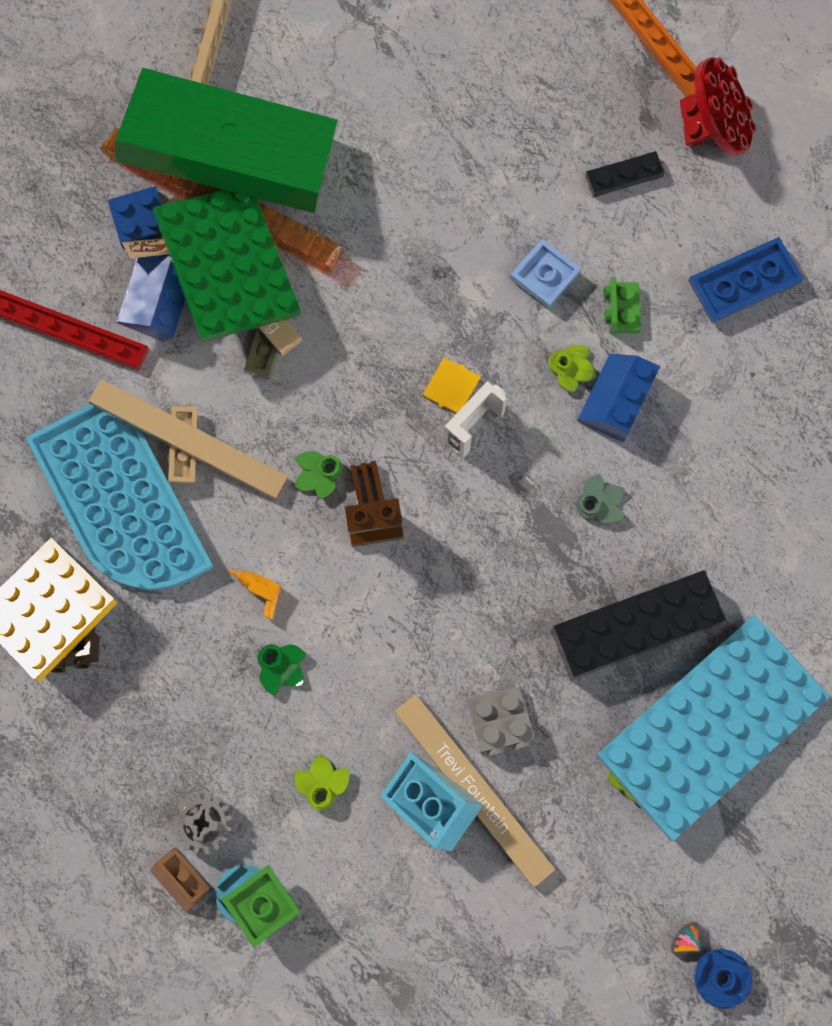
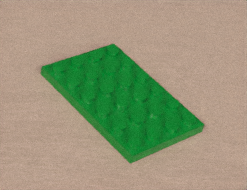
(226, 263)

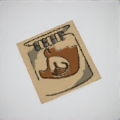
(145, 248)

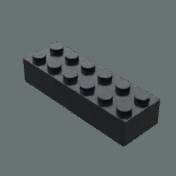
(637, 625)

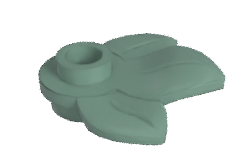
(603, 499)

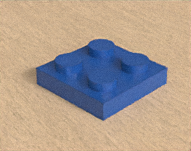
(135, 215)

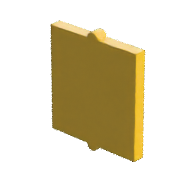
(451, 386)

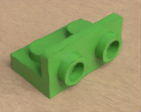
(623, 306)

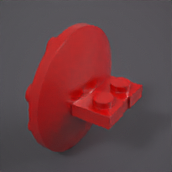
(718, 109)

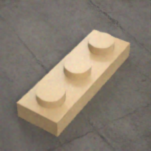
(182, 466)

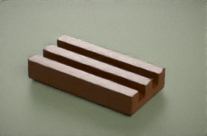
(364, 467)

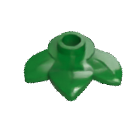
(283, 670)

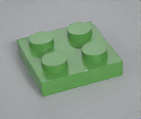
(261, 905)

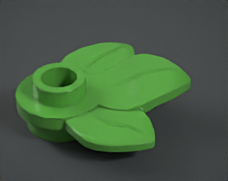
(314, 474)

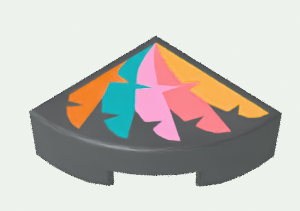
(686, 939)

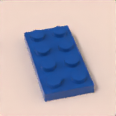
(745, 280)

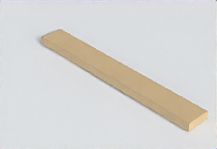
(188, 439)

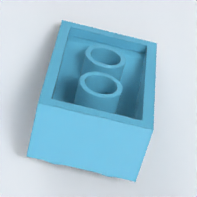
(431, 802)

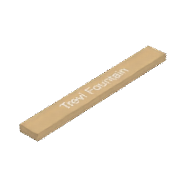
(459, 769)

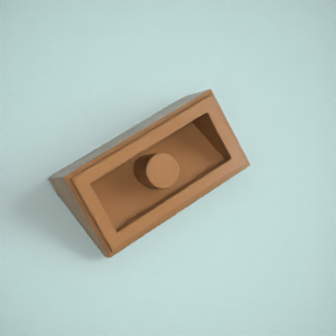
(180, 879)

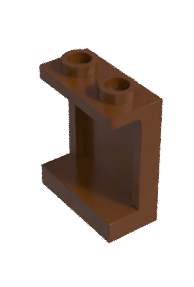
(374, 522)

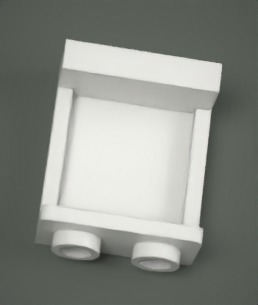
(457, 429)

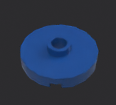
(737, 982)

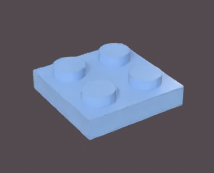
(545, 273)

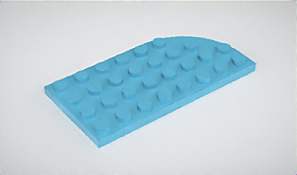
(119, 501)

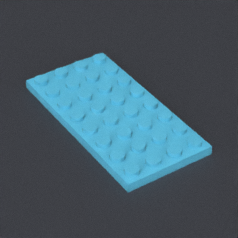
(712, 727)

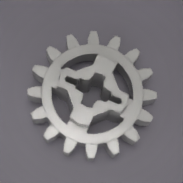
(206, 809)

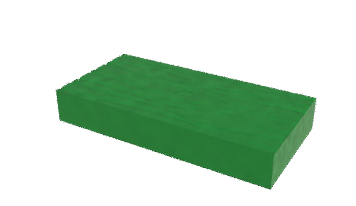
(225, 140)

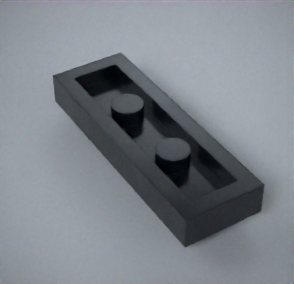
(624, 174)

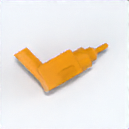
(262, 588)

